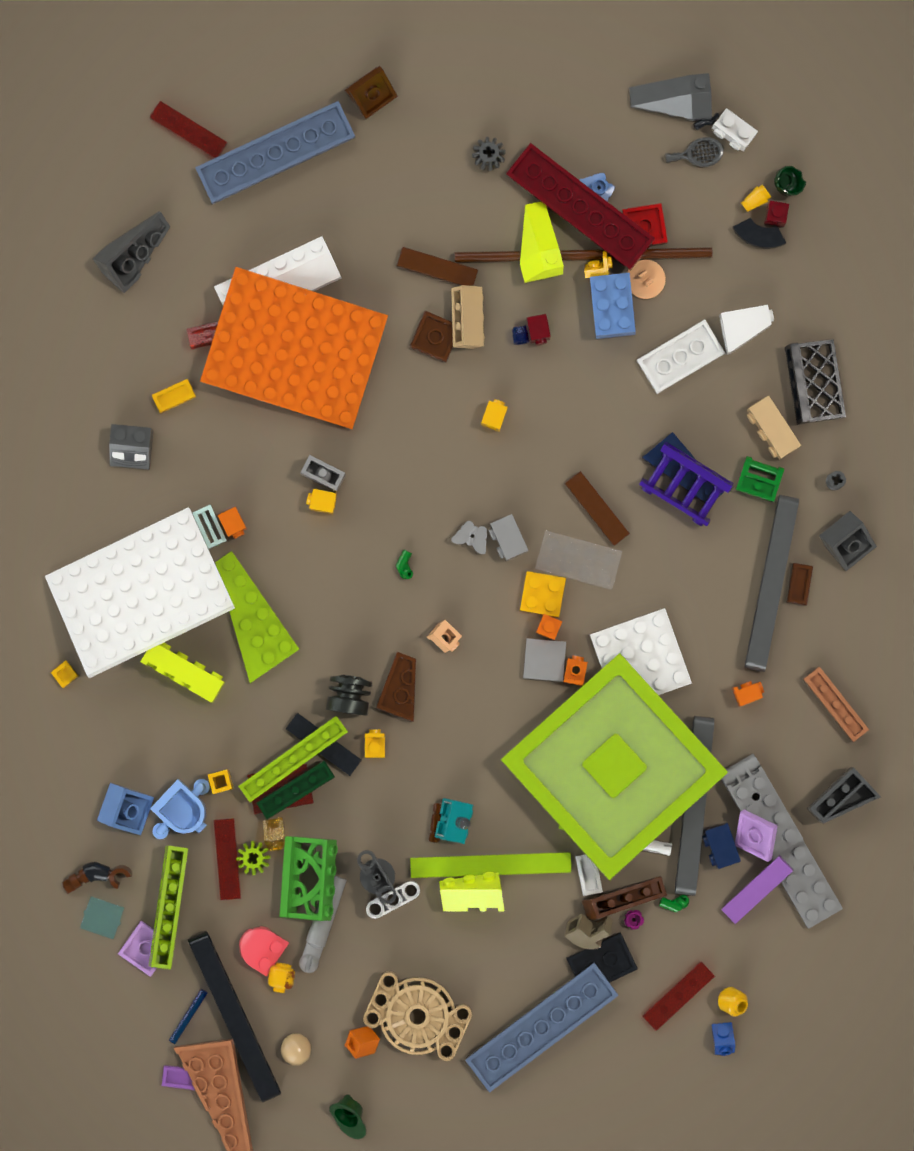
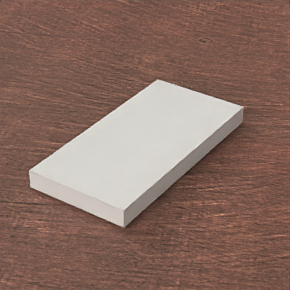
(680, 356)

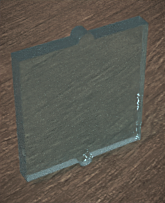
(102, 917)

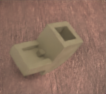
(588, 934)

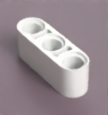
(403, 899)

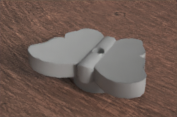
(464, 536)

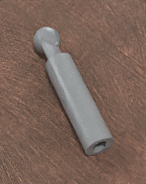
(319, 932)

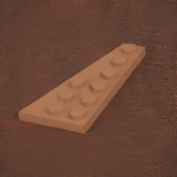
(217, 1076)

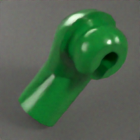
(403, 566)
(675, 905)

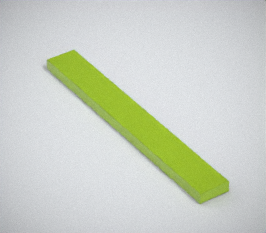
(479, 864)

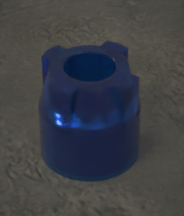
(520, 335)

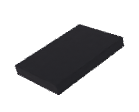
(611, 958)

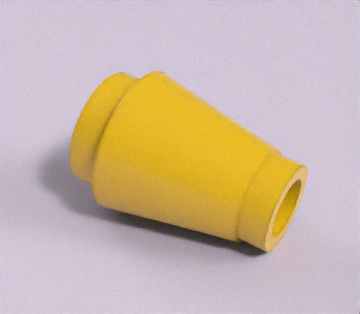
(756, 198)

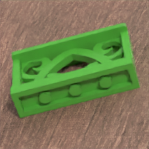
(323, 890)

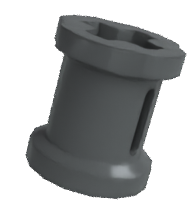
(830, 483)

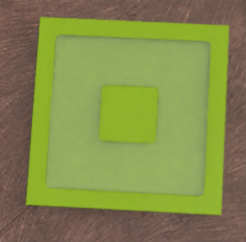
(614, 766)

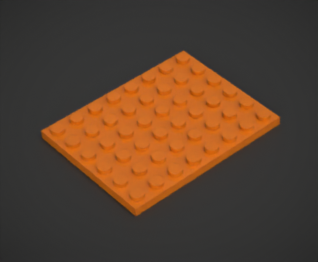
(294, 348)

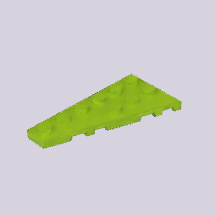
(258, 630)

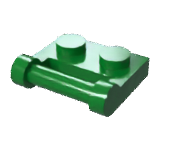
(758, 485)

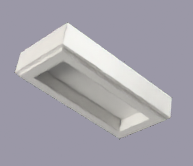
(588, 875)

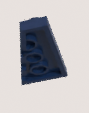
(655, 456)

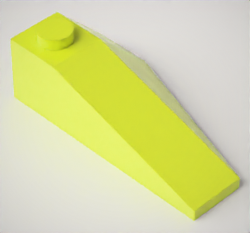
(539, 247)

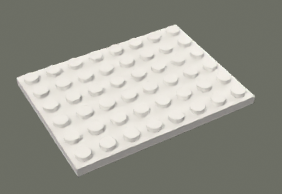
(139, 592)

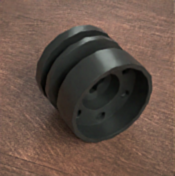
(349, 695)

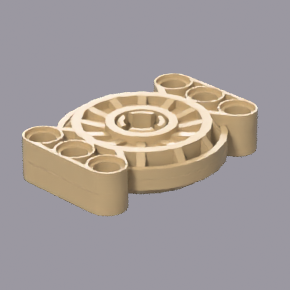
(423, 1034)

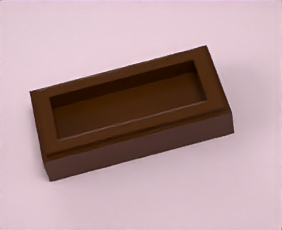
(799, 584)

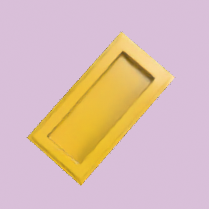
(173, 396)

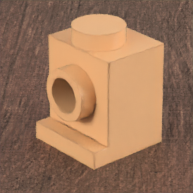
(452, 636)

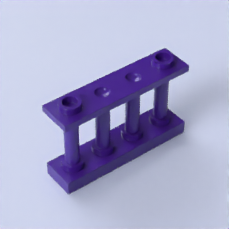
(686, 464)

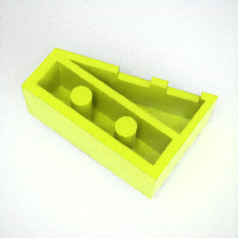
(472, 892)

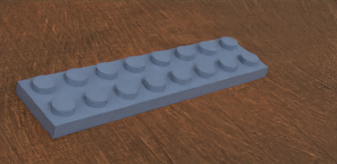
(275, 152)
(541, 1027)

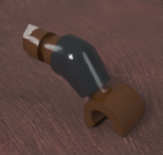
(95, 872)

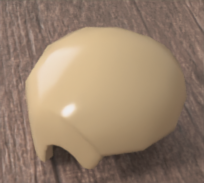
(295, 1049)

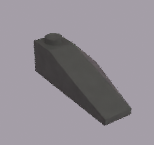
(680, 96)
(127, 255)

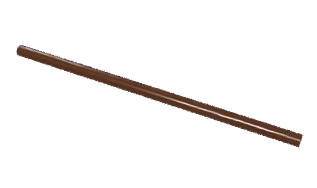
(584, 254)

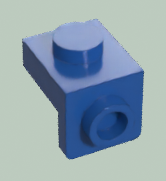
(723, 1038)

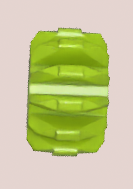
(260, 860)

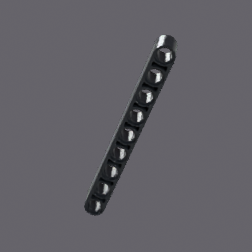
(234, 1016)

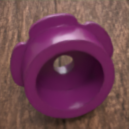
(634, 914)

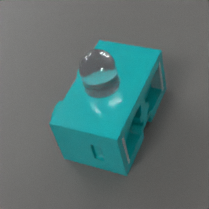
(454, 821)

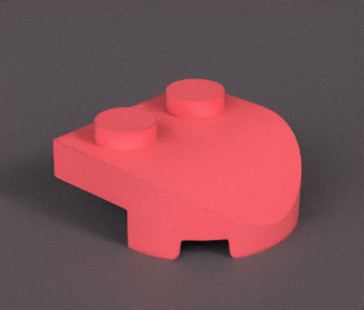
(261, 948)

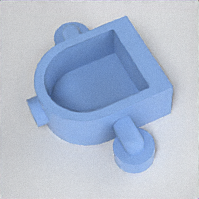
(181, 809)

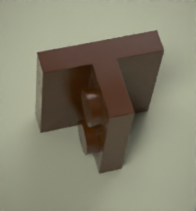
(371, 92)

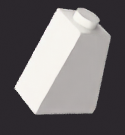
(743, 325)

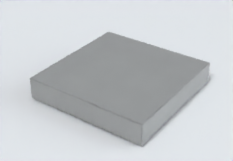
(544, 660)

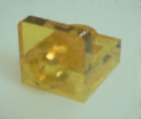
(274, 834)

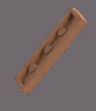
(836, 704)

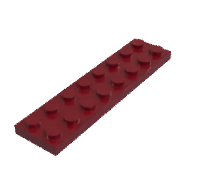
(580, 206)

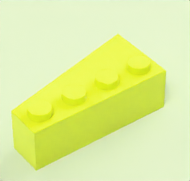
(184, 672)

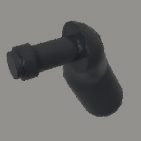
(701, 123)

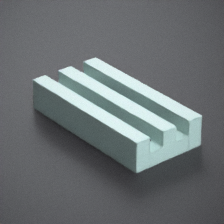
(216, 542)

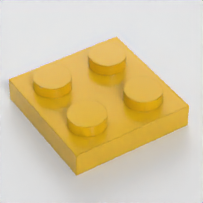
(542, 594)

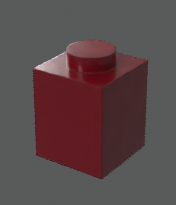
(776, 213)
(538, 329)

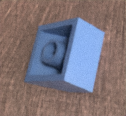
(125, 809)

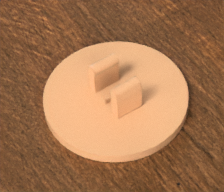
(647, 279)

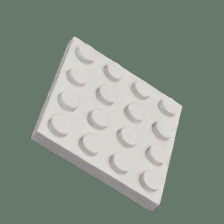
(648, 647)

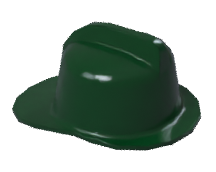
(349, 1117)

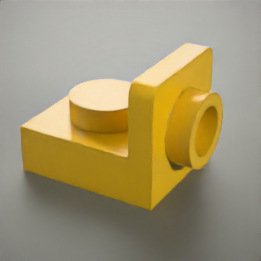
(598, 268)
(374, 744)

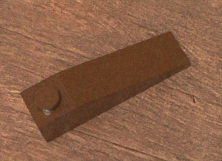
(624, 898)

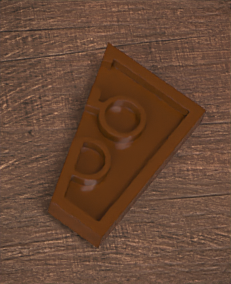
(399, 689)

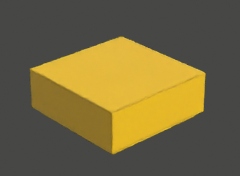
(64, 674)

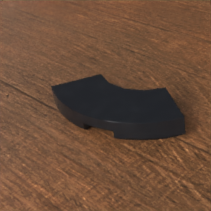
(759, 236)

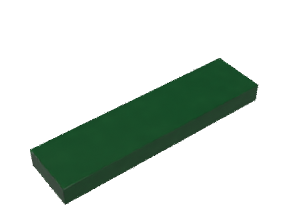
(295, 790)

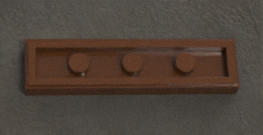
(437, 267)
(597, 508)

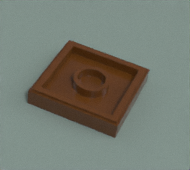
(434, 337)

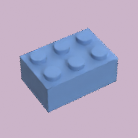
(612, 305)

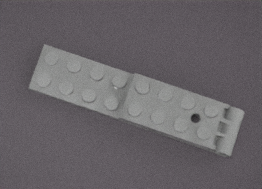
(806, 883)

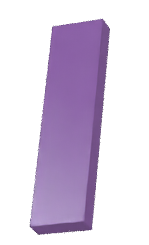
(757, 889)

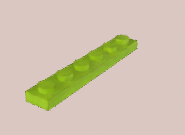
(293, 759)

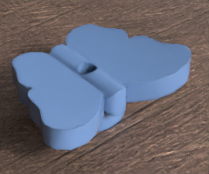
(599, 180)

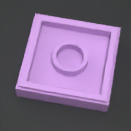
(756, 835)
(138, 948)

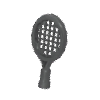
(678, 156)

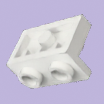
(734, 130)

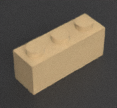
(467, 317)
(773, 428)

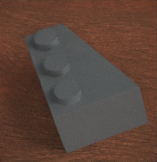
(842, 796)

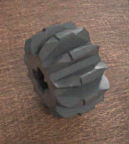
(482, 156)

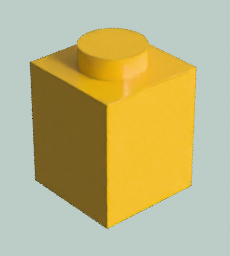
(494, 415)
(322, 501)
(220, 781)

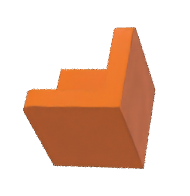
(362, 1042)

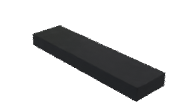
(334, 753)

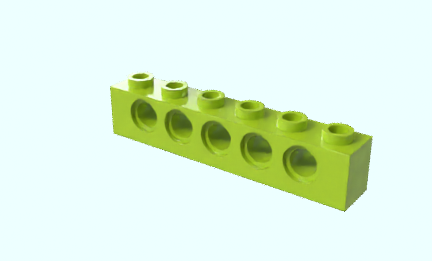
(168, 907)

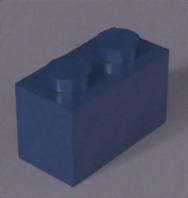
(721, 846)

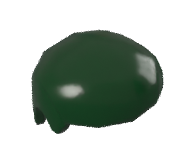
(789, 181)

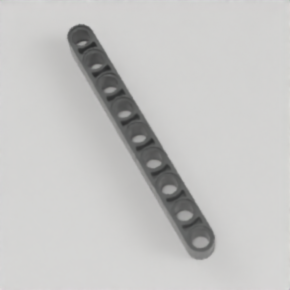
(771, 583)
(693, 822)

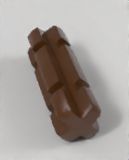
(435, 818)

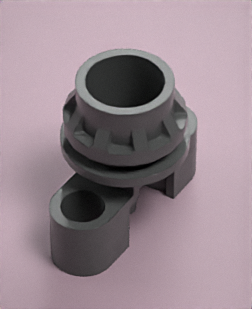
(383, 870)

